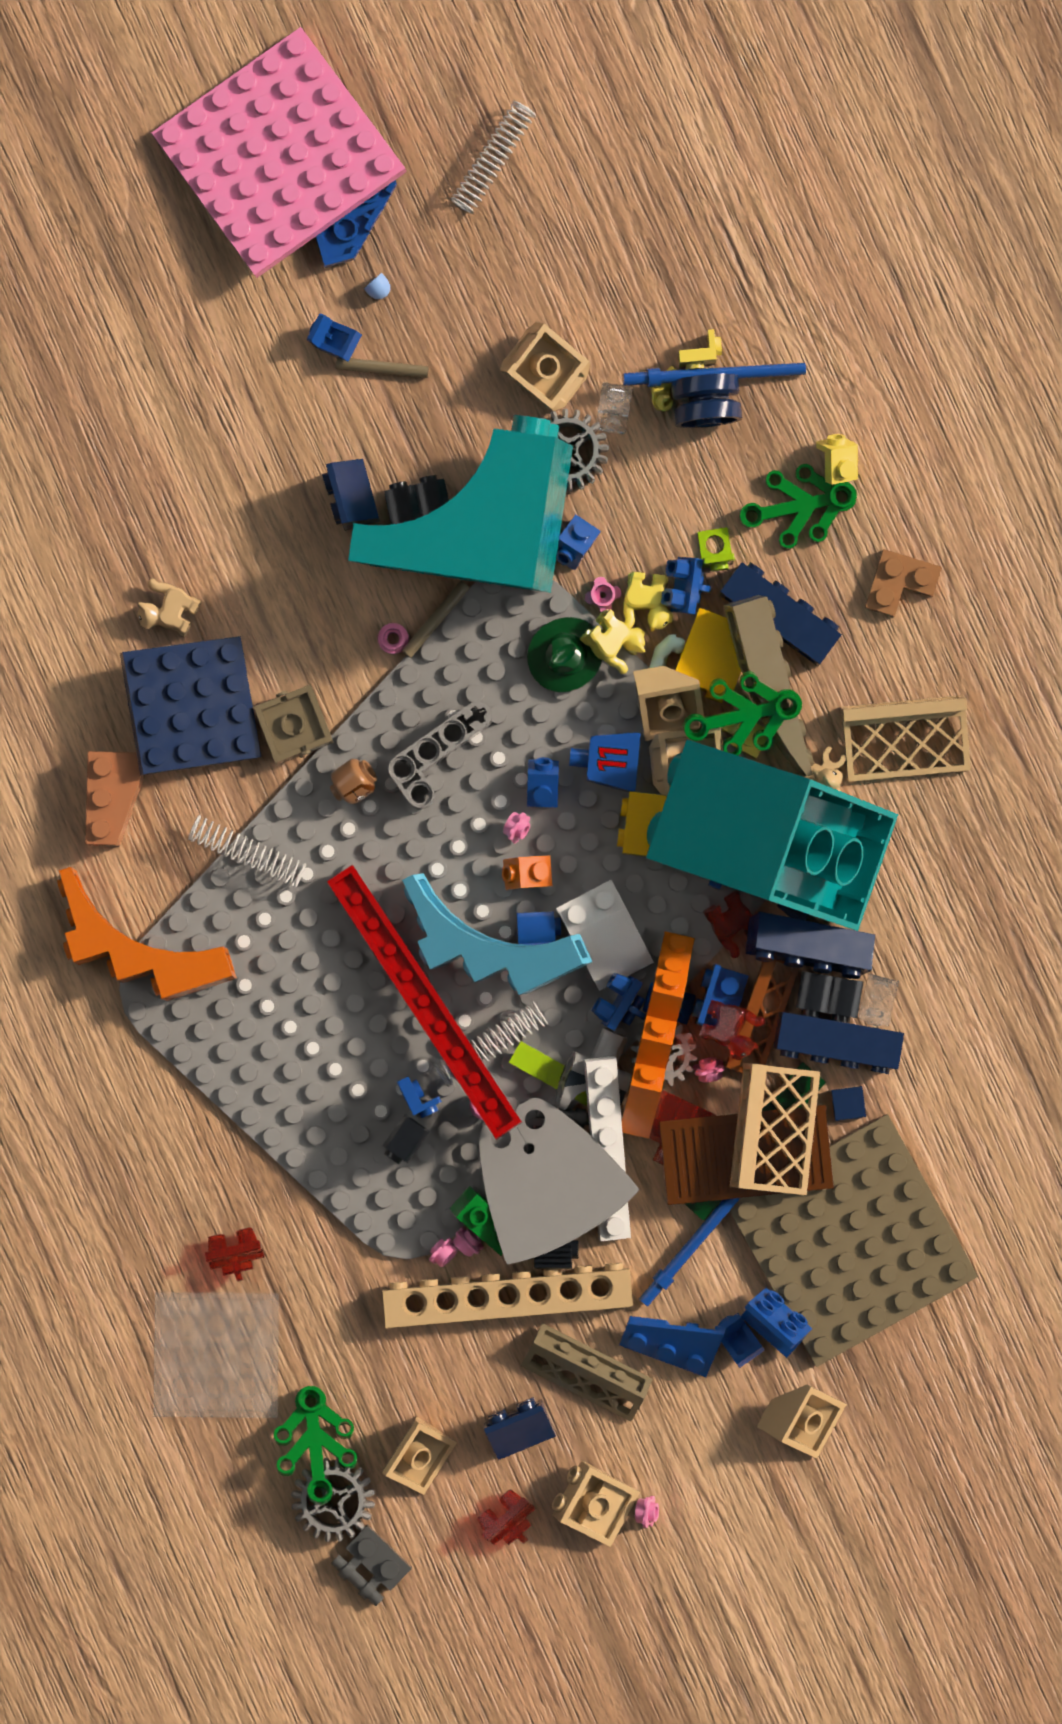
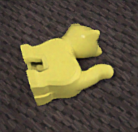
(646, 597)
(614, 634)

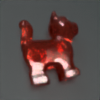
(730, 922)
(728, 1027)

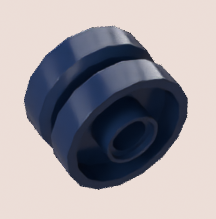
(706, 400)

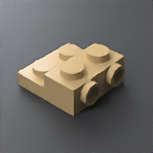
(594, 1503)

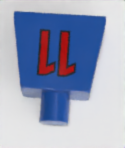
(610, 760)

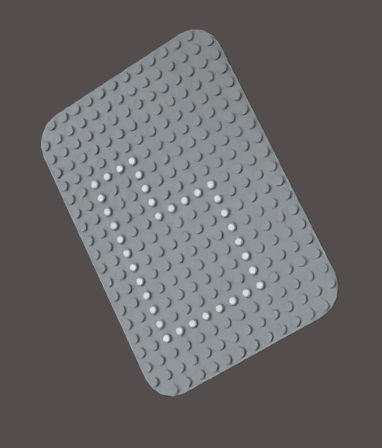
(313, 1024)

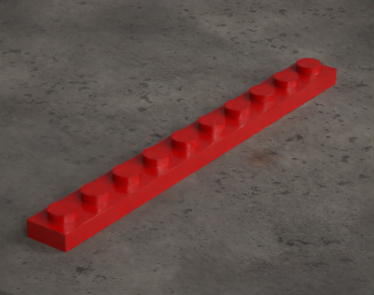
(424, 1002)

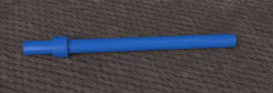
(654, 377)
(664, 1277)

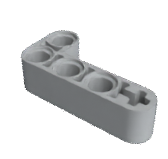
(443, 747)

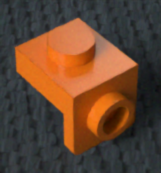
(527, 872)

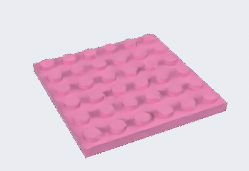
(278, 152)

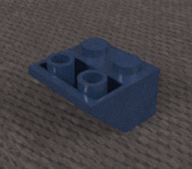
(352, 493)
(518, 1429)

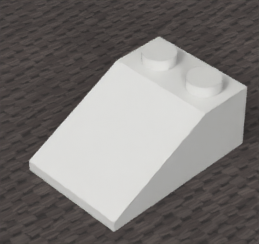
(606, 932)

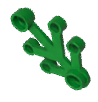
(803, 504)
(747, 713)
(314, 1439)

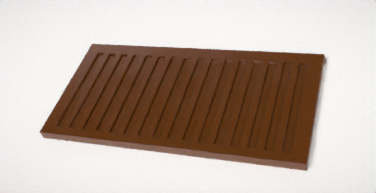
(701, 1151)

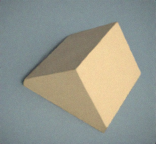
(419, 1456)

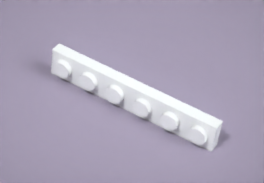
(606, 1129)

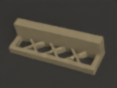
(589, 1368)

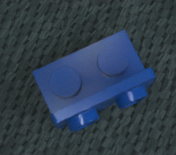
(412, 1093)

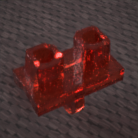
(234, 1258)
(498, 1528)

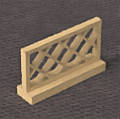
(906, 711)
(749, 1131)

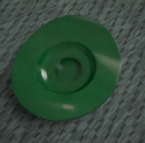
(559, 656)

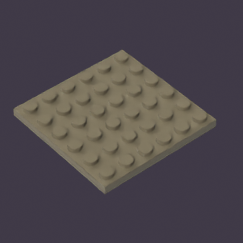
(859, 1250)

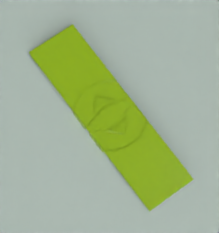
(541, 1067)

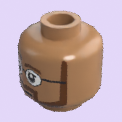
(353, 781)

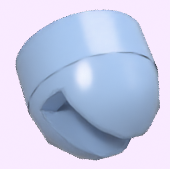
(378, 288)

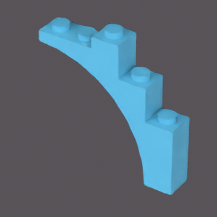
(483, 956)

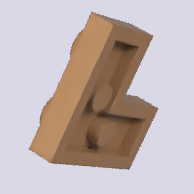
(899, 573)

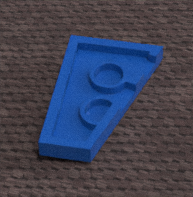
(677, 1345)

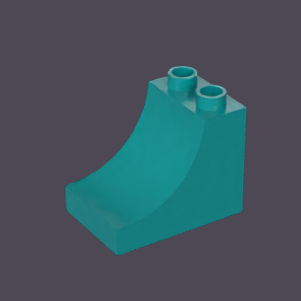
(496, 527)
(770, 834)

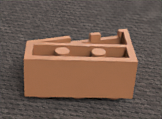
(111, 795)

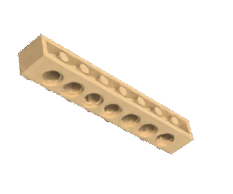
(399, 1315)

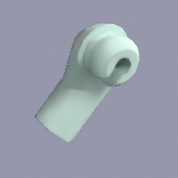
(664, 648)

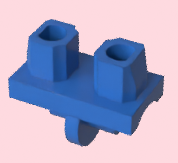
(687, 585)
(613, 1013)

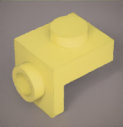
(703, 356)
(840, 458)

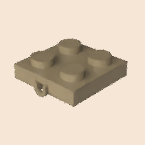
(293, 724)

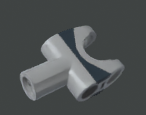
(573, 1076)

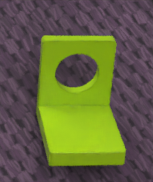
(717, 561)

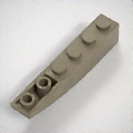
(759, 651)

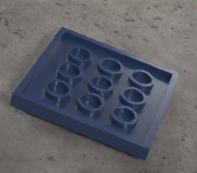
(190, 705)

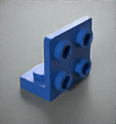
(722, 986)
(776, 1321)

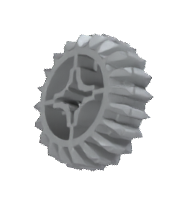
(578, 441)
(345, 1522)

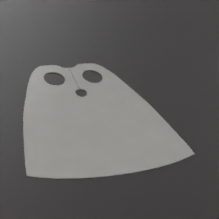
(556, 1190)

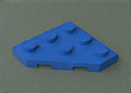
(346, 236)

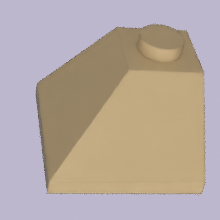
(666, 700)
(802, 1419)

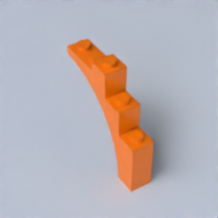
(96, 938)
(657, 1034)

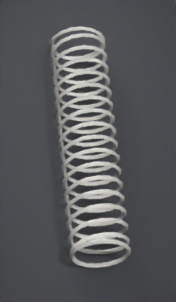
(520, 106)
(297, 879)
(505, 1026)

